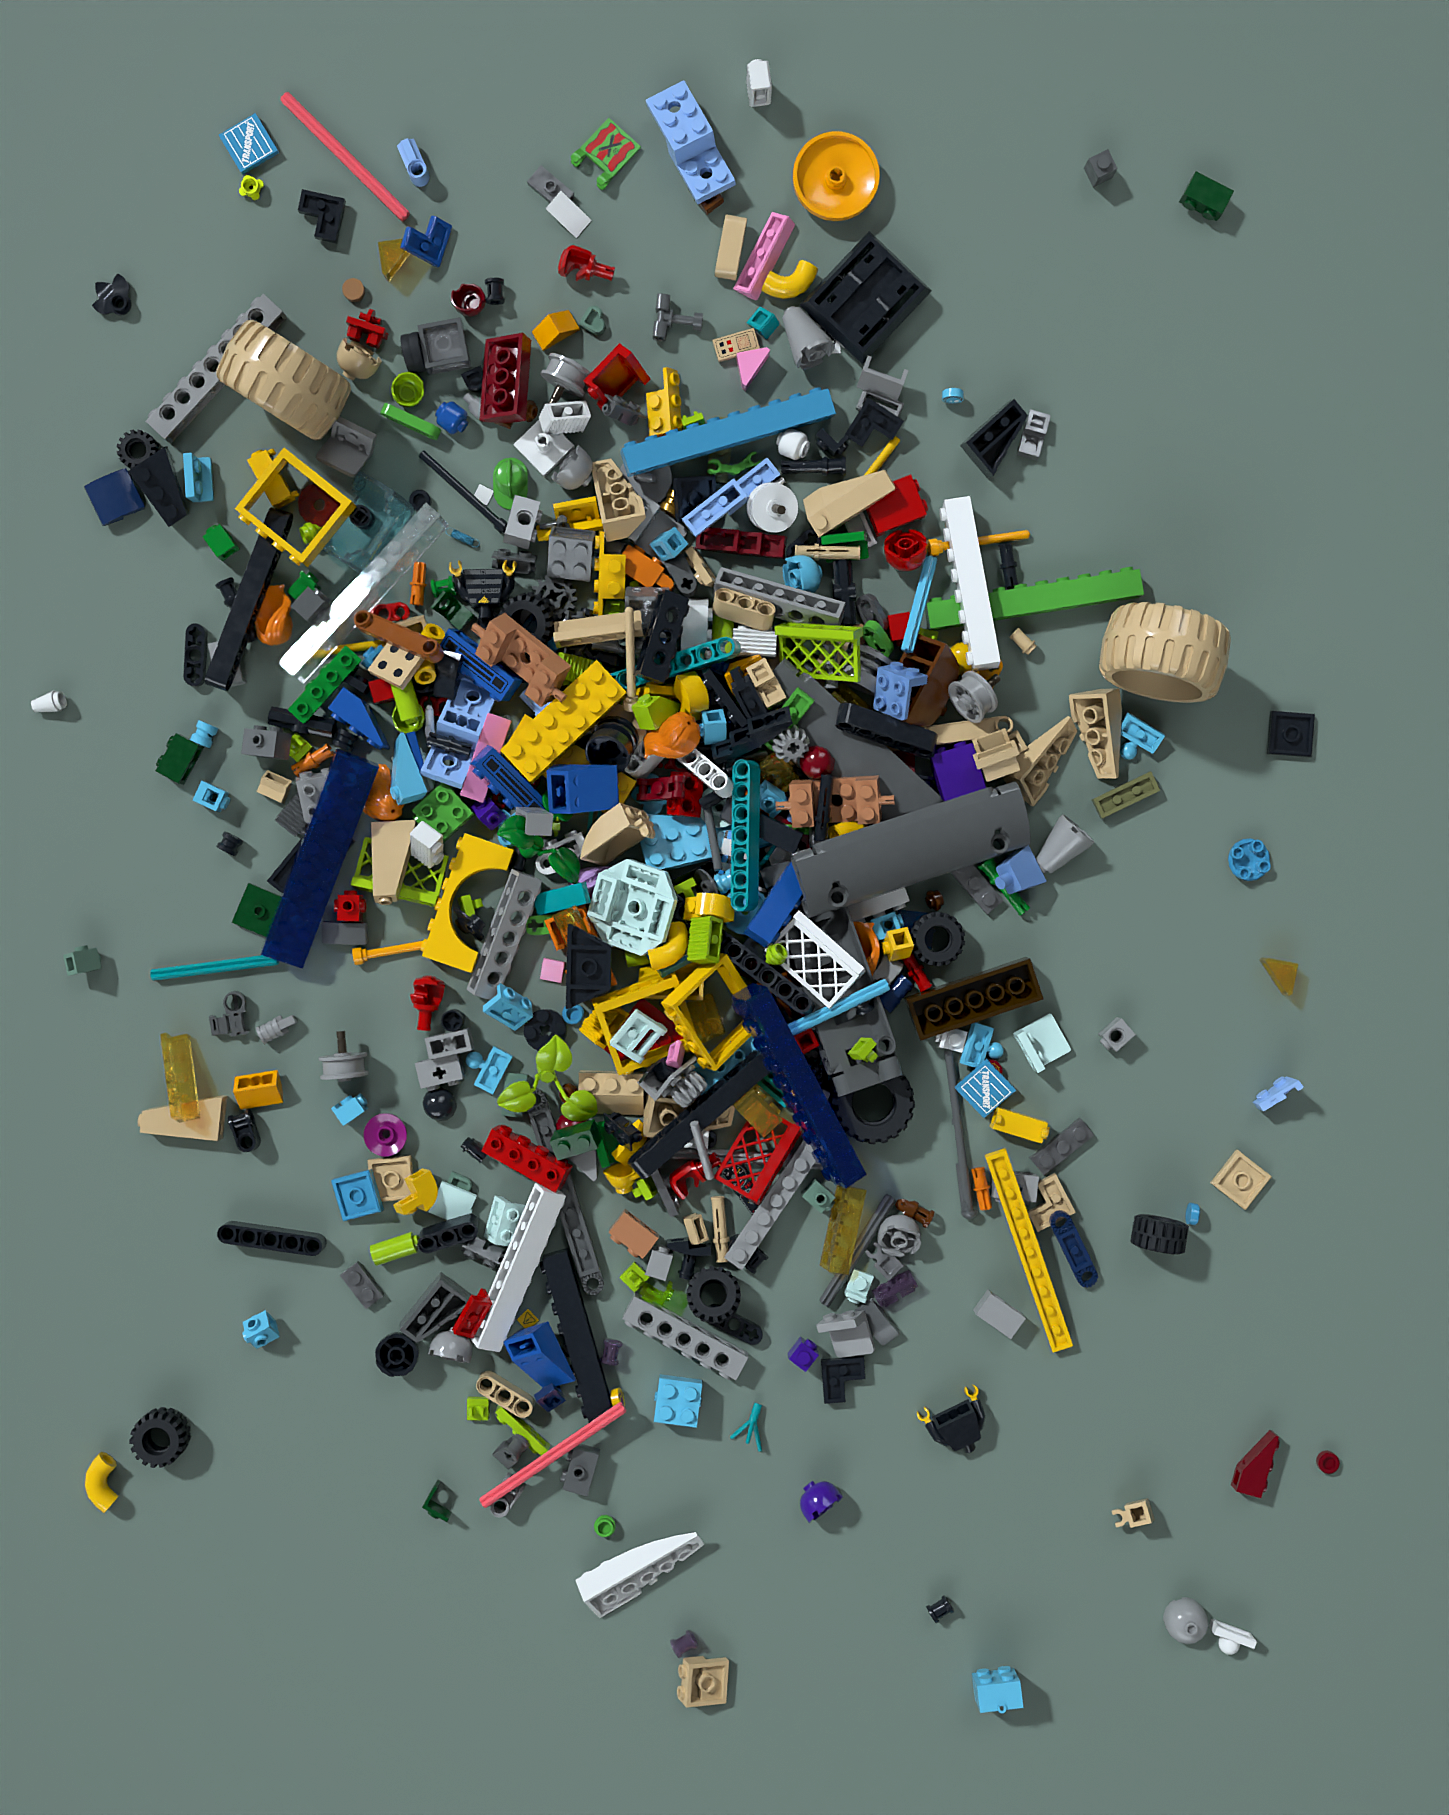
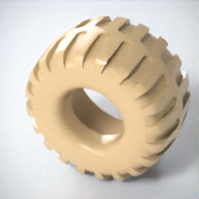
(283, 379)
(1165, 652)

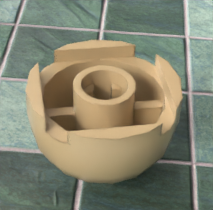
(356, 360)

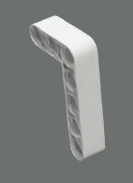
(697, 767)

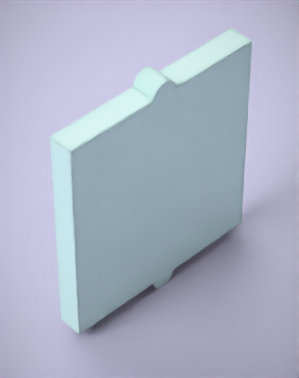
(452, 1202)

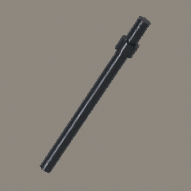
(499, 523)

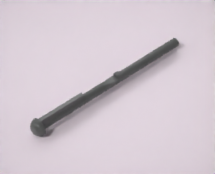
(961, 1167)

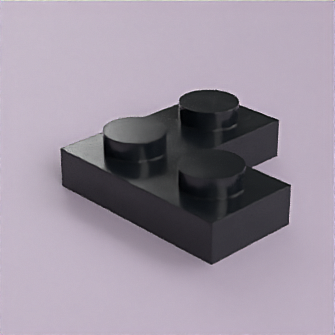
(328, 210)
(870, 417)
(837, 1371)

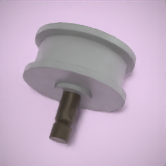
(565, 376)
(974, 695)
(343, 1064)

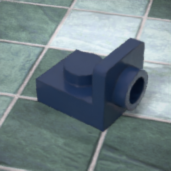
(550, 1397)

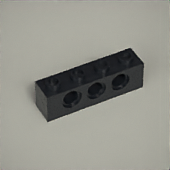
(646, 666)

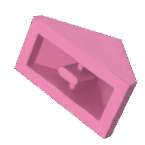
(750, 363)

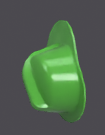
(509, 479)

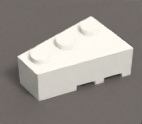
(696, 626)

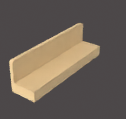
(594, 629)

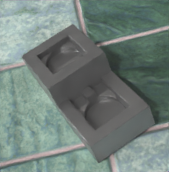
(1033, 435)

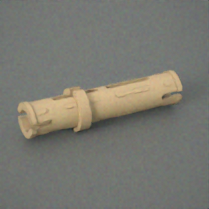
(828, 552)
(720, 1229)

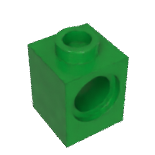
(220, 542)

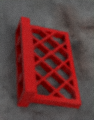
(770, 1169)

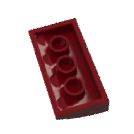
(505, 379)

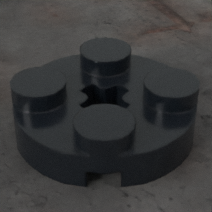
(544, 1017)

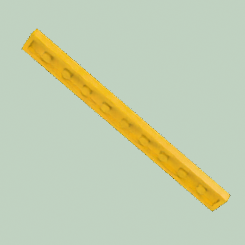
(1028, 1250)

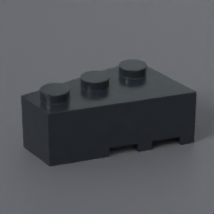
(993, 438)
(160, 485)

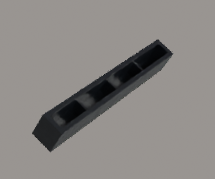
(577, 1333)

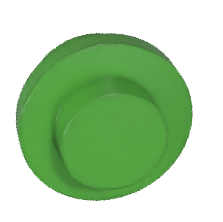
(604, 1526)

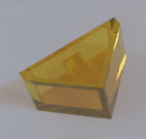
(391, 257)
(1282, 974)

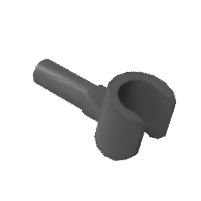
(561, 522)

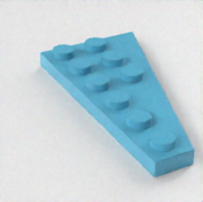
(681, 842)

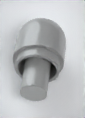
(474, 405)

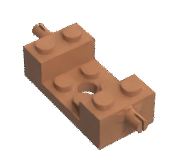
(507, 643)
(859, 794)

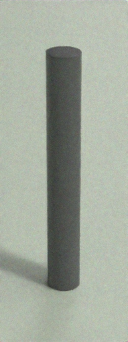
(714, 847)

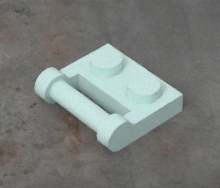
(633, 1031)

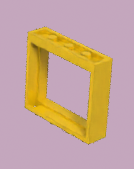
(324, 535)
(631, 994)
(734, 1040)

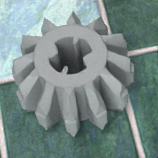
(791, 744)
(688, 1089)

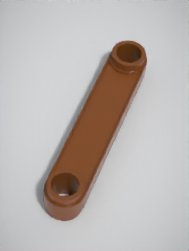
(398, 636)

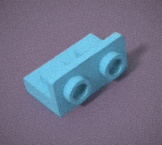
(198, 478)
(509, 1007)

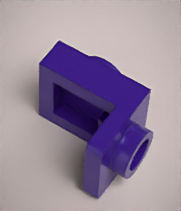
(488, 813)

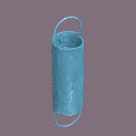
(462, 537)

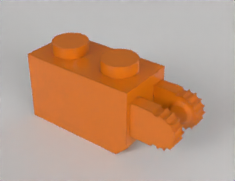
(645, 570)

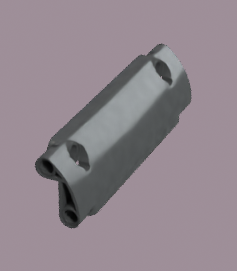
(854, 754)
(911, 848)
(844, 1030)

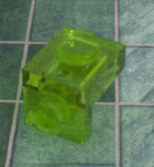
(653, 1294)

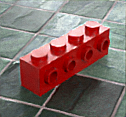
(527, 1158)

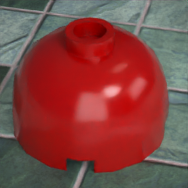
(905, 550)

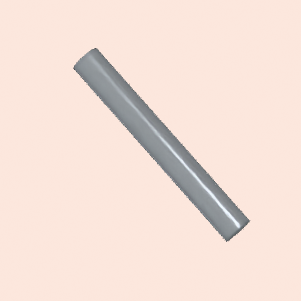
(702, 1150)

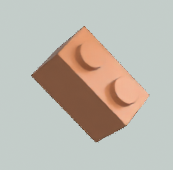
(633, 1234)

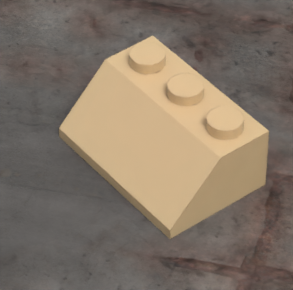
(614, 1092)

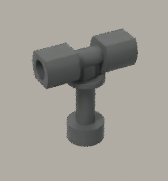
(666, 318)

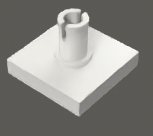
(543, 450)

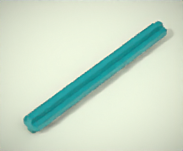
(212, 967)

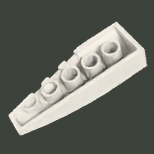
(624, 1575)

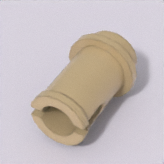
(1023, 641)

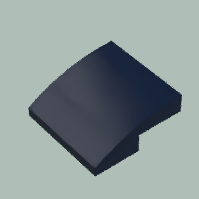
(114, 497)

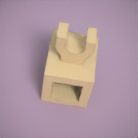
(1135, 1512)

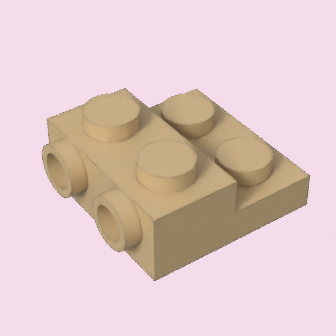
(703, 1681)

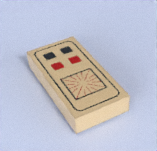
(730, 345)

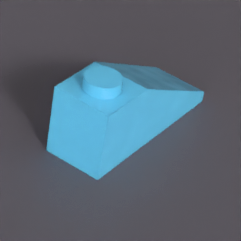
(405, 779)

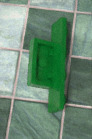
(323, 686)

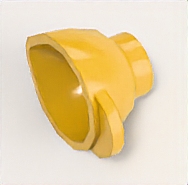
(621, 1177)

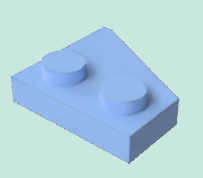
(1277, 1093)

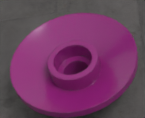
(374, 1135)

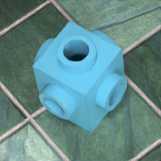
(260, 1329)

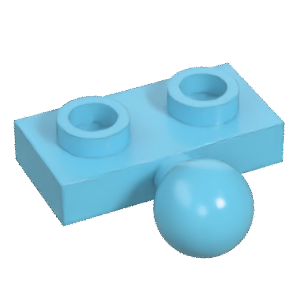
(1139, 734)
(979, 1045)
(491, 1069)

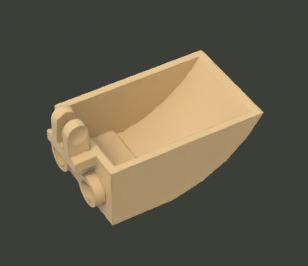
(616, 833)

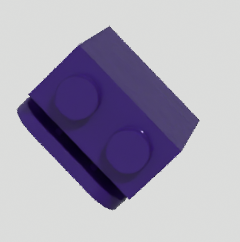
(956, 771)

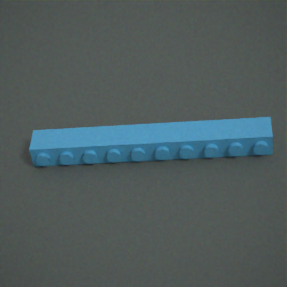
(727, 432)

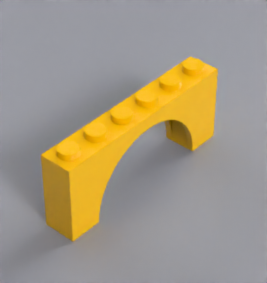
(443, 941)

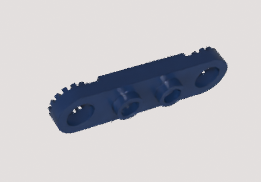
(1073, 1248)

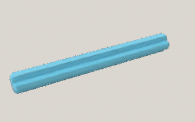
(919, 604)
(839, 1007)

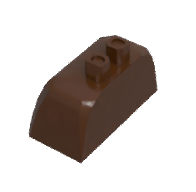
(942, 668)

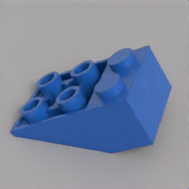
(353, 710)
(582, 788)
(539, 1355)

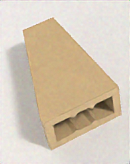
(390, 858)
(207, 1127)

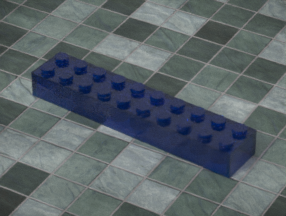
(319, 858)
(798, 1085)

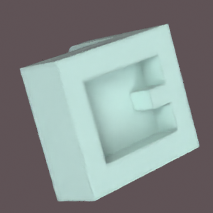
(858, 1286)

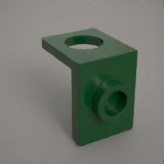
(453, 611)
(433, 1508)

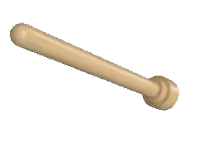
(631, 697)

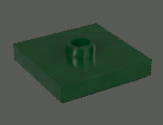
(256, 909)

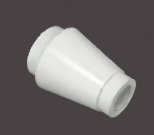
(50, 702)

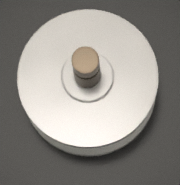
(772, 507)

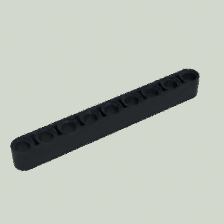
(247, 602)
(760, 971)
(704, 1110)

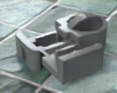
(230, 1022)

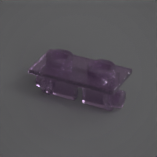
(886, 1292)

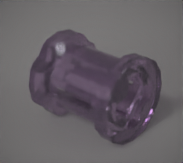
(611, 1352)
(684, 1643)

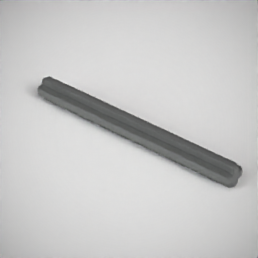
(860, 1246)

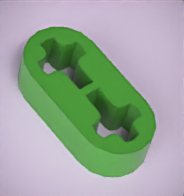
(877, 638)
(539, 919)

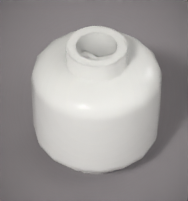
(793, 444)

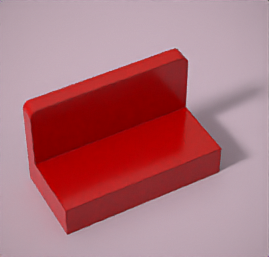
(473, 1314)

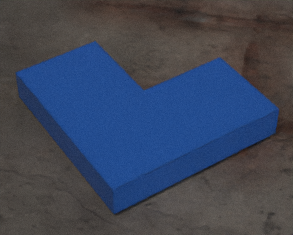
(428, 246)

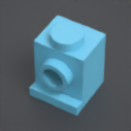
(668, 544)
(204, 796)
(768, 796)
(879, 928)
(350, 1108)

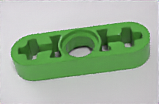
(410, 421)

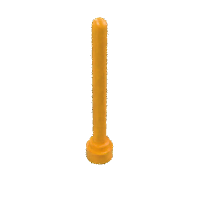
(937, 546)
(361, 955)

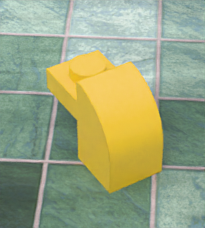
(691, 693)
(709, 905)
(423, 1193)

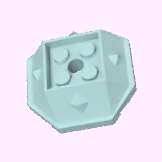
(615, 902)

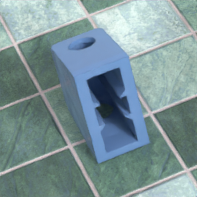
(1019, 871)

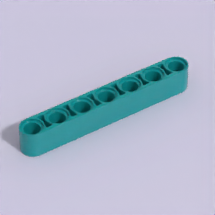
(698, 660)
(739, 845)

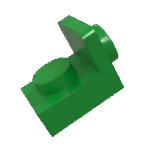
(302, 583)

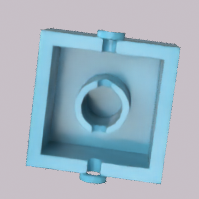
(678, 1400)
(997, 1689)

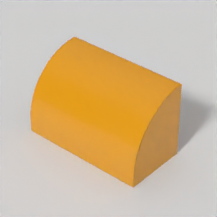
(258, 1089)

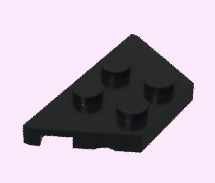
(587, 966)

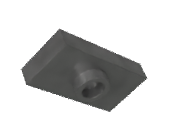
(548, 185)

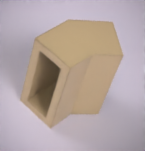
(274, 786)
(692, 1231)

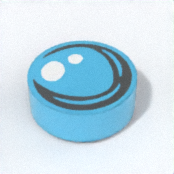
(952, 395)

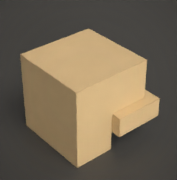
(996, 754)

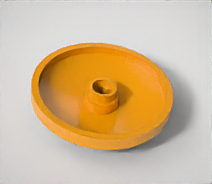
(836, 176)

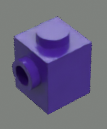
(803, 1353)

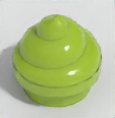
(309, 531)
(776, 954)

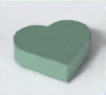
(593, 321)
(460, 1181)

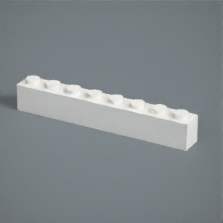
(970, 584)
(518, 1266)

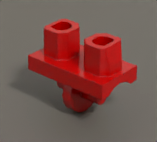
(375, 332)

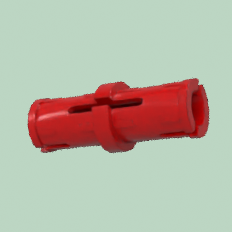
(917, 973)

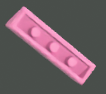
(764, 255)
(494, 735)

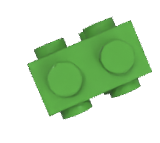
(443, 811)

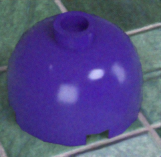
(818, 1499)

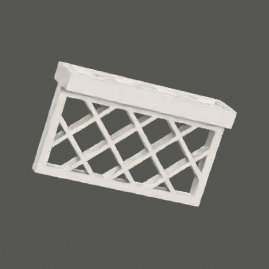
(830, 948)

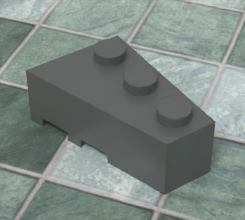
(436, 1306)

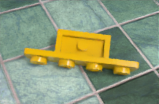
(664, 405)
(580, 515)
(610, 575)

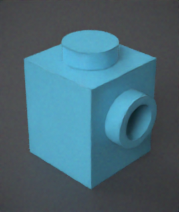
(713, 726)

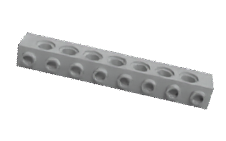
(202, 371)

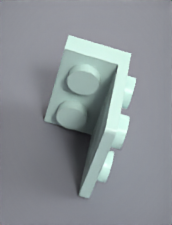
(1042, 1042)
(502, 1221)

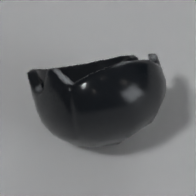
(439, 1104)

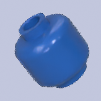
(451, 417)

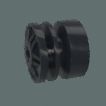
(612, 743)

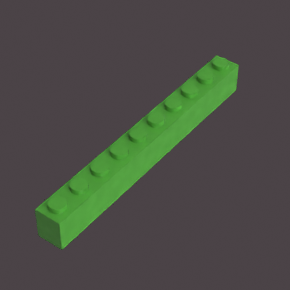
(1044, 597)

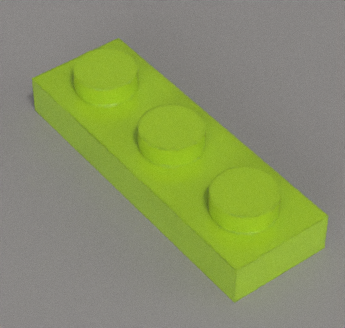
(536, 1442)

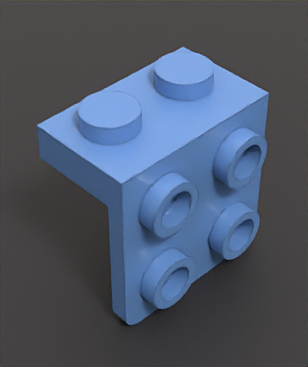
(894, 689)

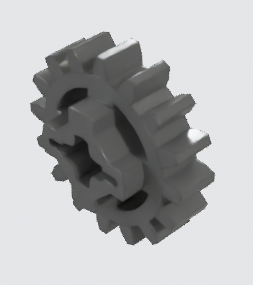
(561, 595)

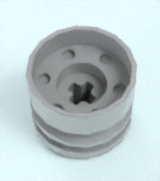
(869, 661)

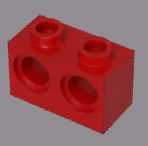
(693, 792)

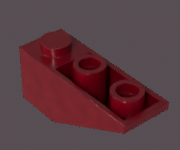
(1253, 1469)

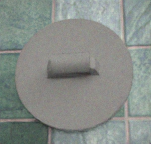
(650, 485)

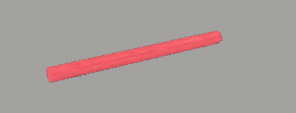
(345, 156)
(552, 1455)

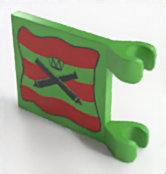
(609, 149)

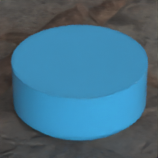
(573, 1015)
(1192, 1214)

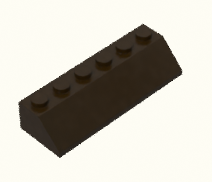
(974, 998)

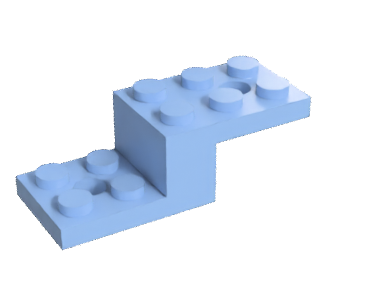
(690, 142)
(464, 722)

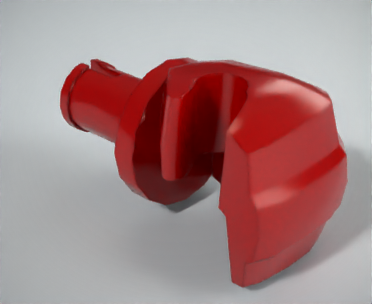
(582, 259)
(426, 999)
(690, 1169)

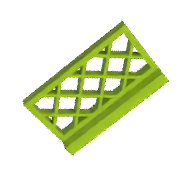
(825, 633)
(407, 893)

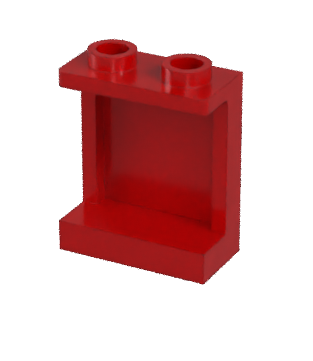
(615, 375)
(898, 507)

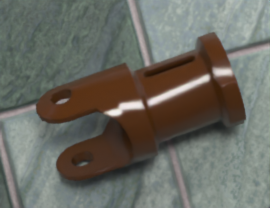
(912, 1208)

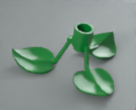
(561, 860)

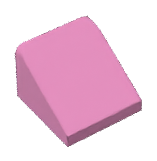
(552, 970)
(675, 1054)

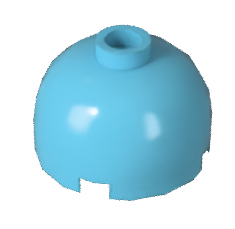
(802, 573)

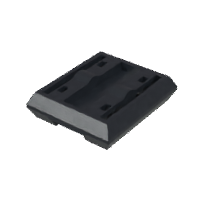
(865, 297)

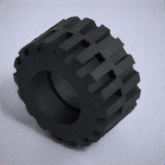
(540, 609)
(955, 943)
(1159, 1234)
(708, 1276)
(151, 1452)

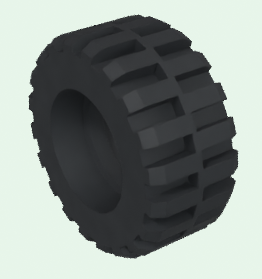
(879, 1130)

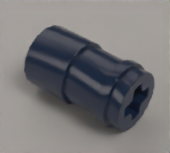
(898, 990)

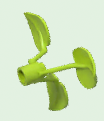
(551, 1057)

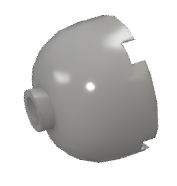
(574, 469)
(899, 1235)
(451, 1347)
(1185, 1620)

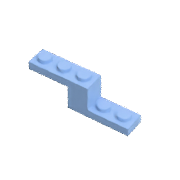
(729, 497)

